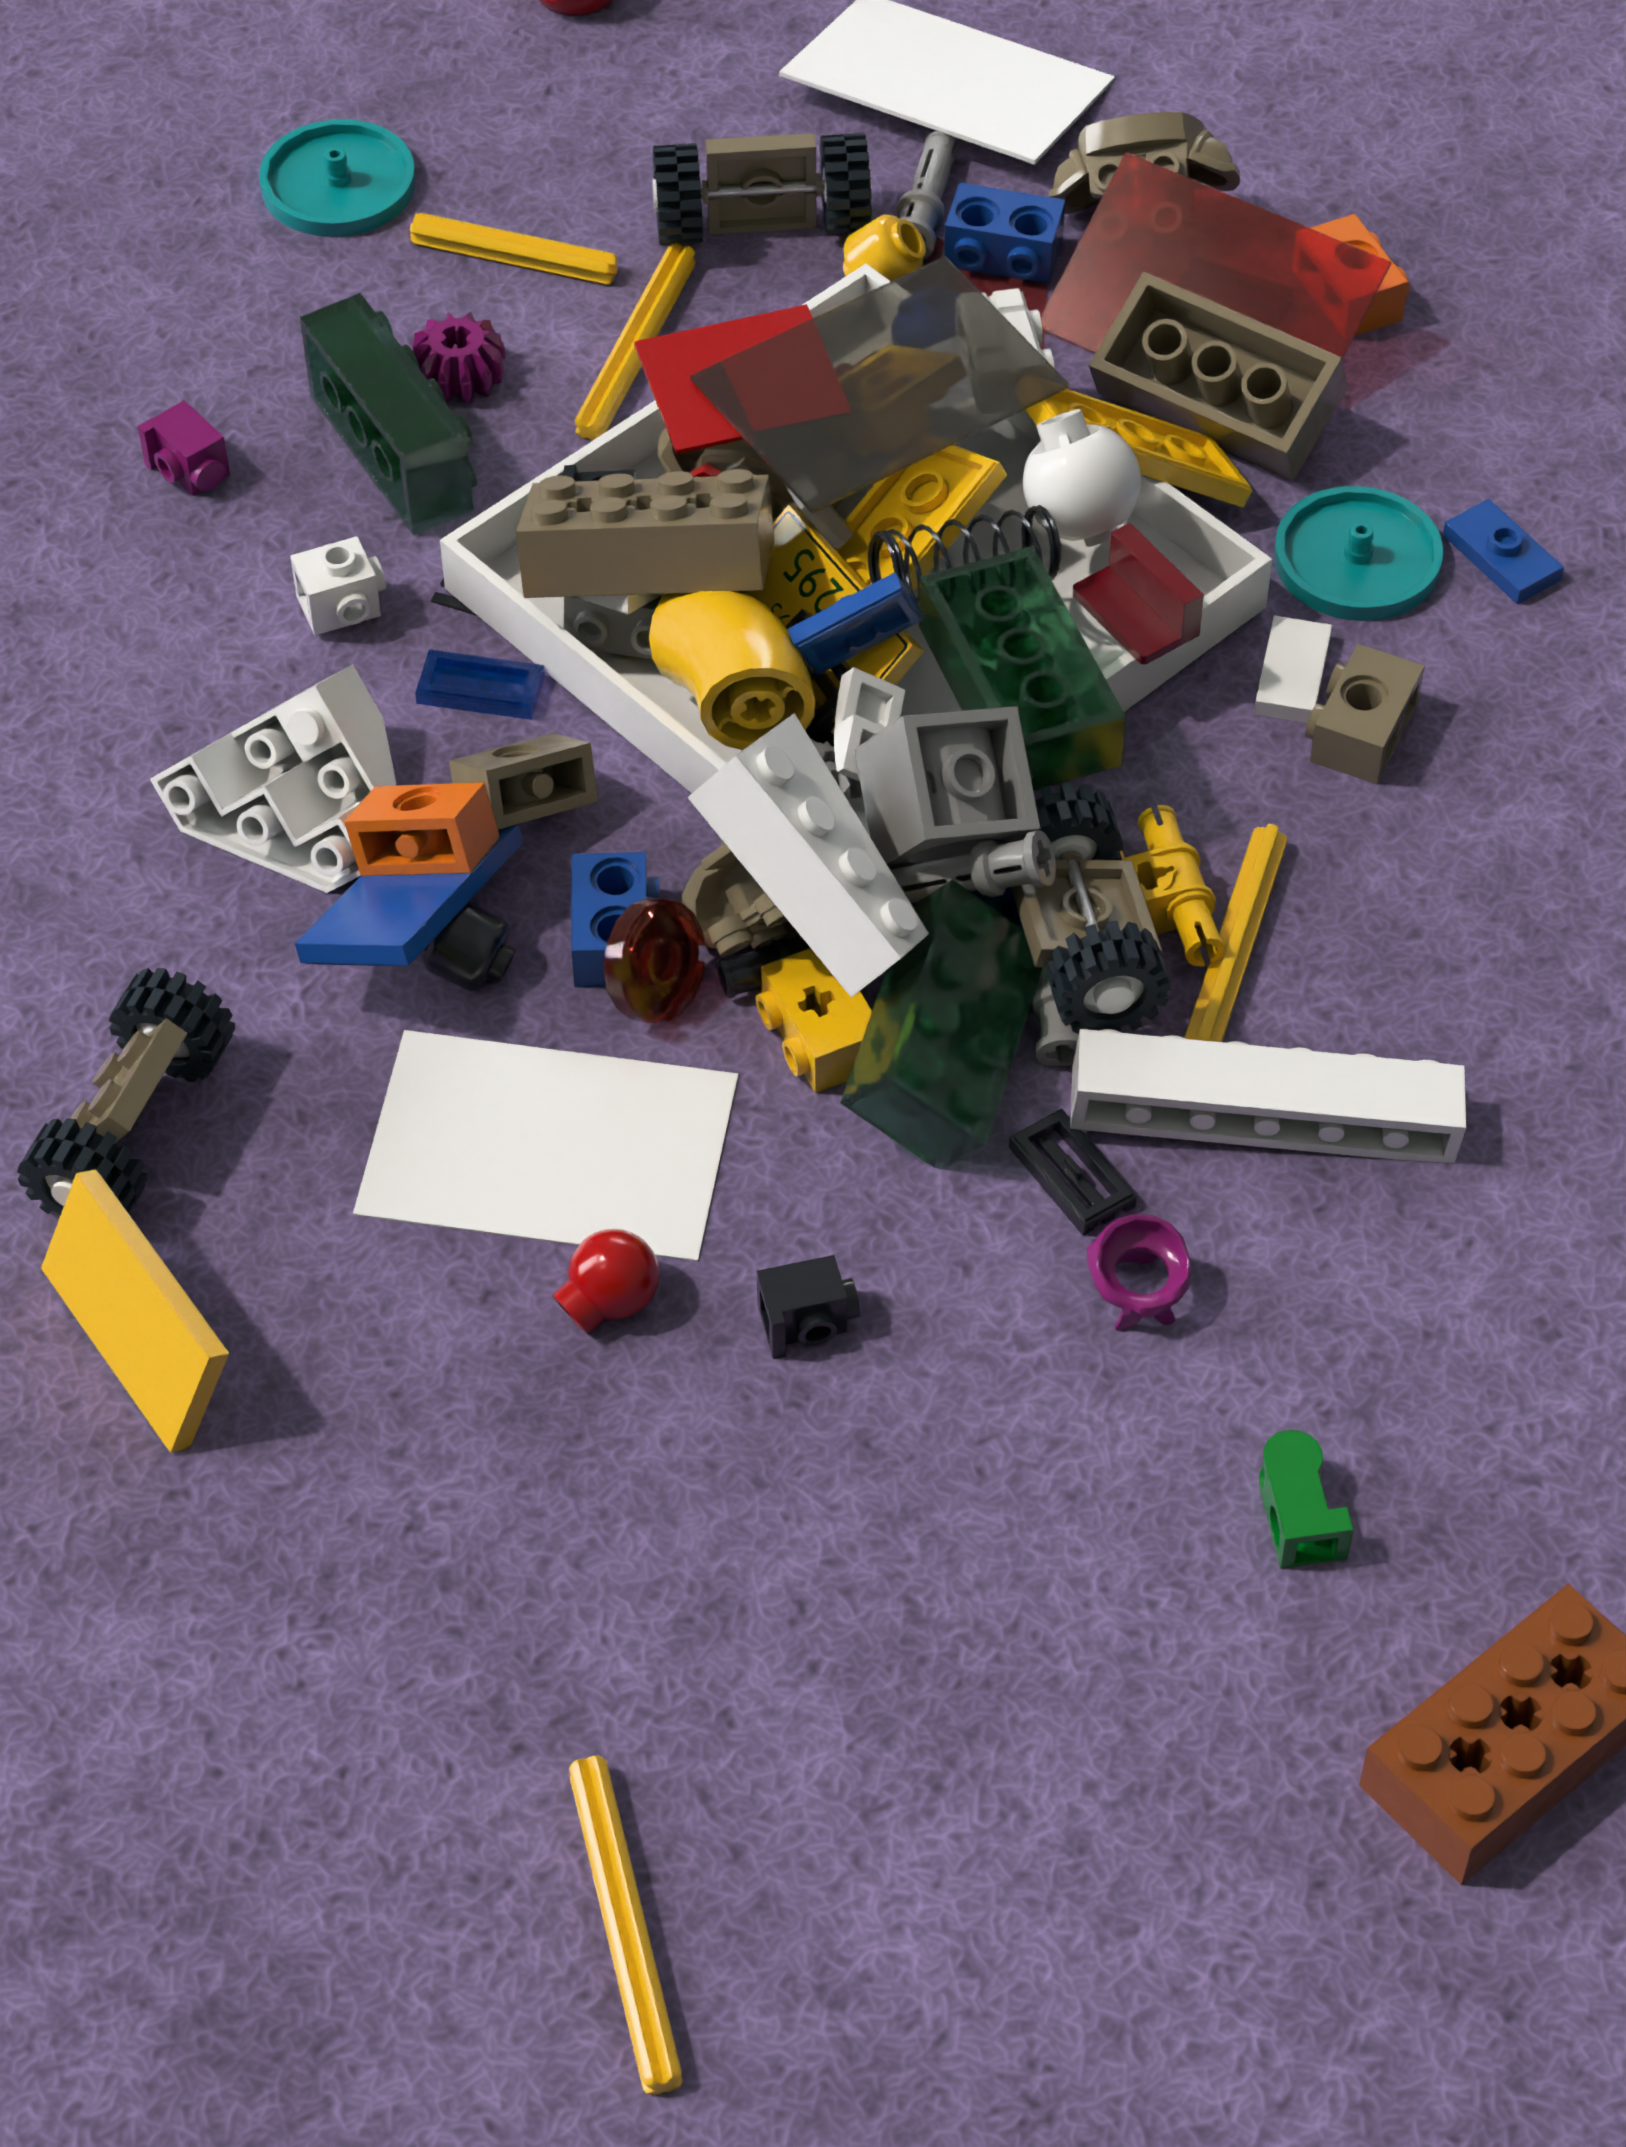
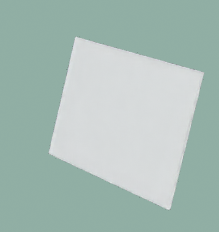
(948, 77)
(547, 1143)

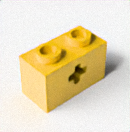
(814, 1016)

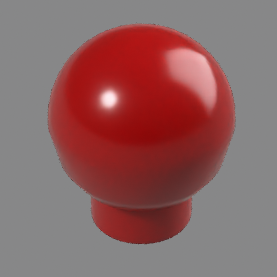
(609, 1278)

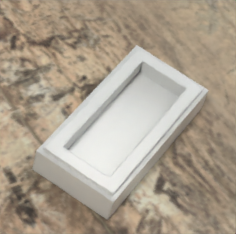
(1292, 669)

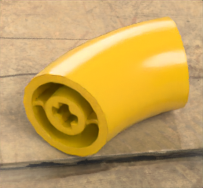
(733, 662)

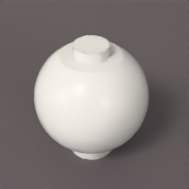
(1082, 478)

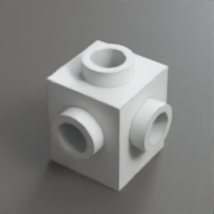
(337, 585)

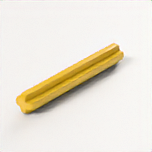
(514, 248)

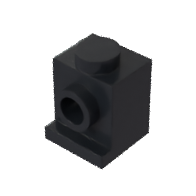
(805, 1303)

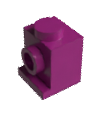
(184, 448)

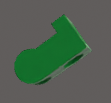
(1296, 1505)

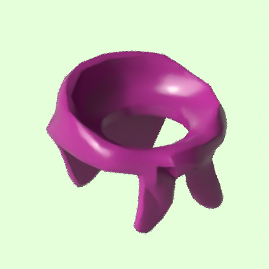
(1140, 1241)

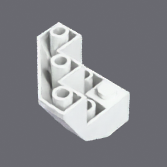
(287, 782)

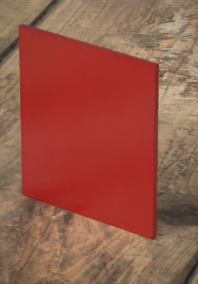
(674, 357)

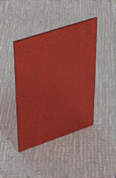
(1215, 250)

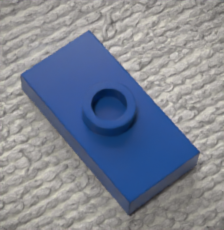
(1503, 551)
(855, 623)

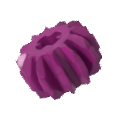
(460, 355)

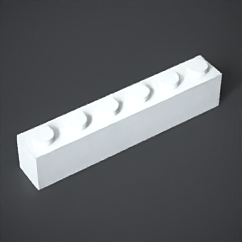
(1267, 1096)

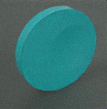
(337, 177)
(1358, 553)

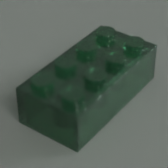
(389, 413)
(1014, 644)
(945, 1030)

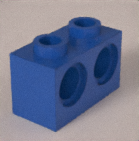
(1004, 232)
(600, 893)

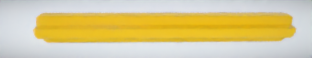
(643, 323)
(1238, 933)
(625, 1926)

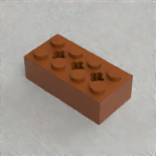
(1505, 1736)

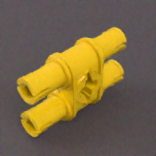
(1176, 887)

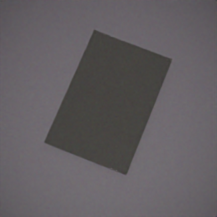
(878, 383)

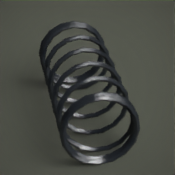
(902, 566)

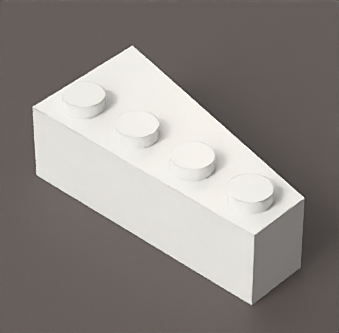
(811, 854)

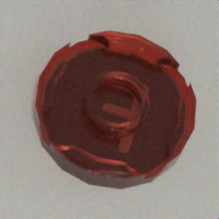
(654, 960)

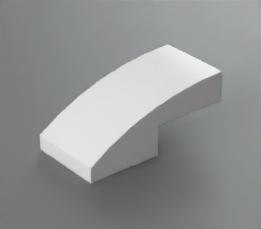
(862, 711)

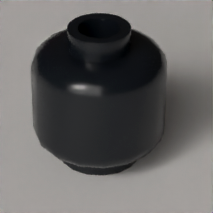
(471, 949)

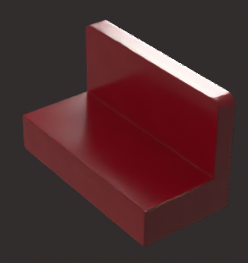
(1142, 598)

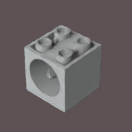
(946, 784)

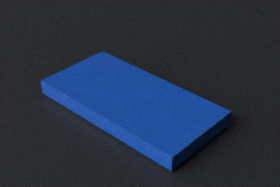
(397, 916)

